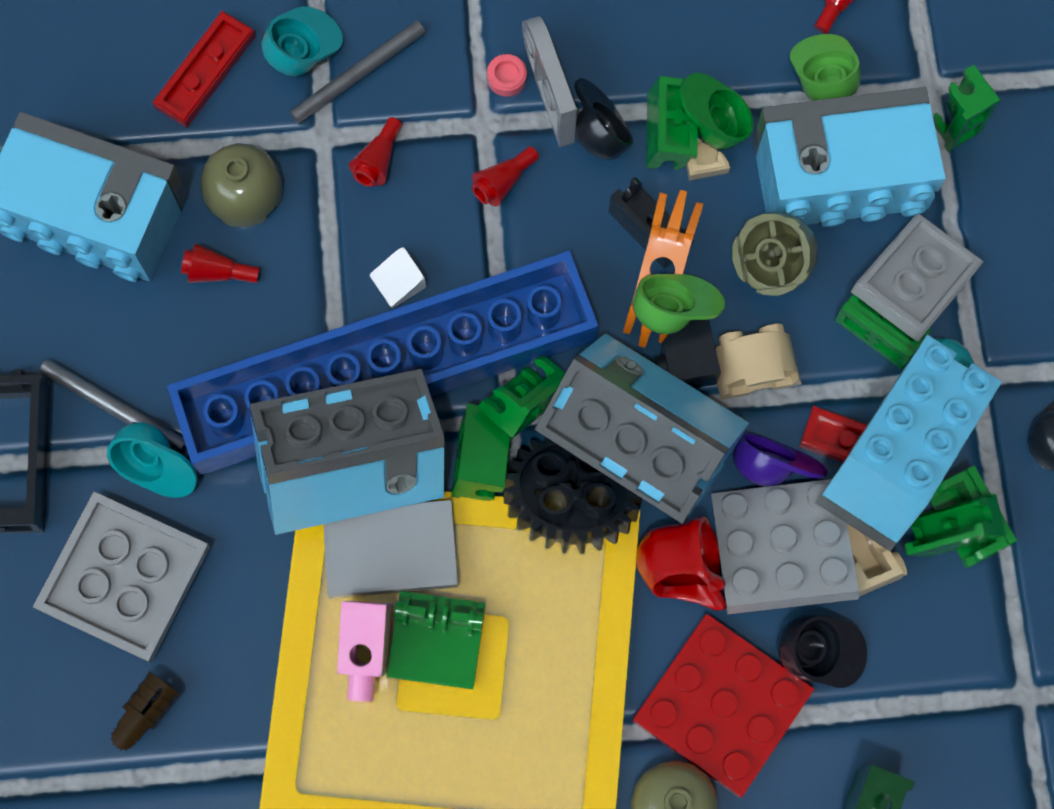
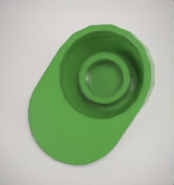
(826, 66)
(672, 300)

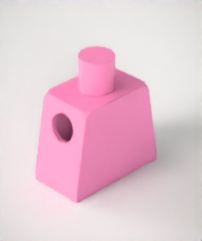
(367, 625)

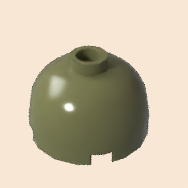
(241, 185)
(775, 253)
(674, 786)

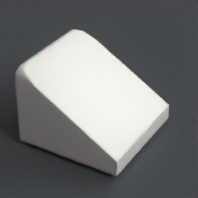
(398, 278)

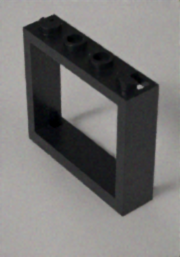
(33, 386)

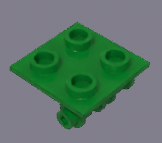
(436, 640)

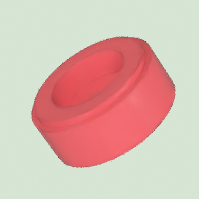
(506, 75)

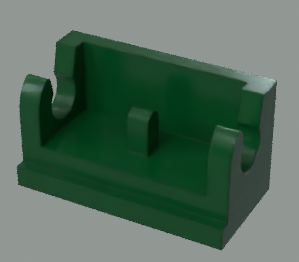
(875, 788)

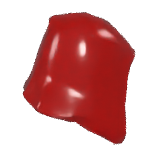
(683, 563)

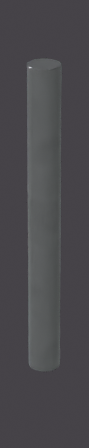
(357, 72)
(105, 401)

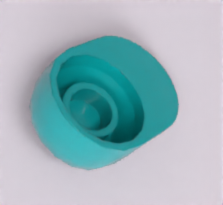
(300, 40)
(146, 459)

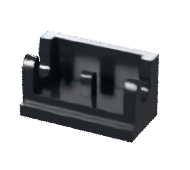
(636, 212)

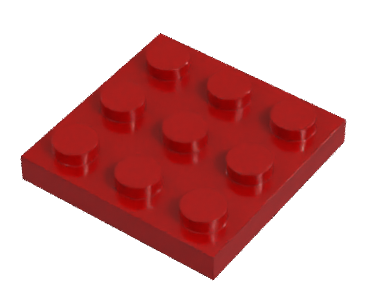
(723, 705)

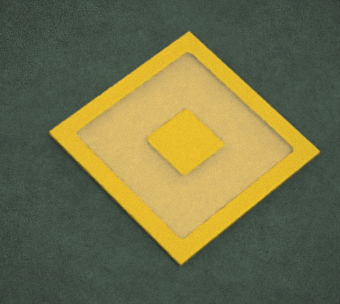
(542, 701)

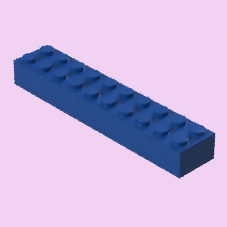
(448, 336)

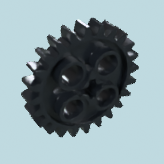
(572, 490)

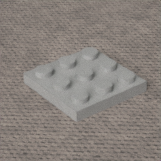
(782, 548)
(122, 577)

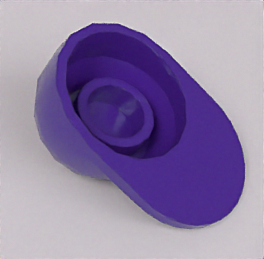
(771, 462)

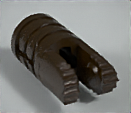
(134, 722)

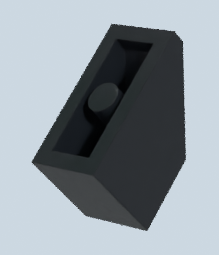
(691, 355)

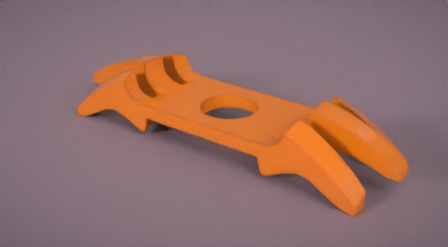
(667, 244)

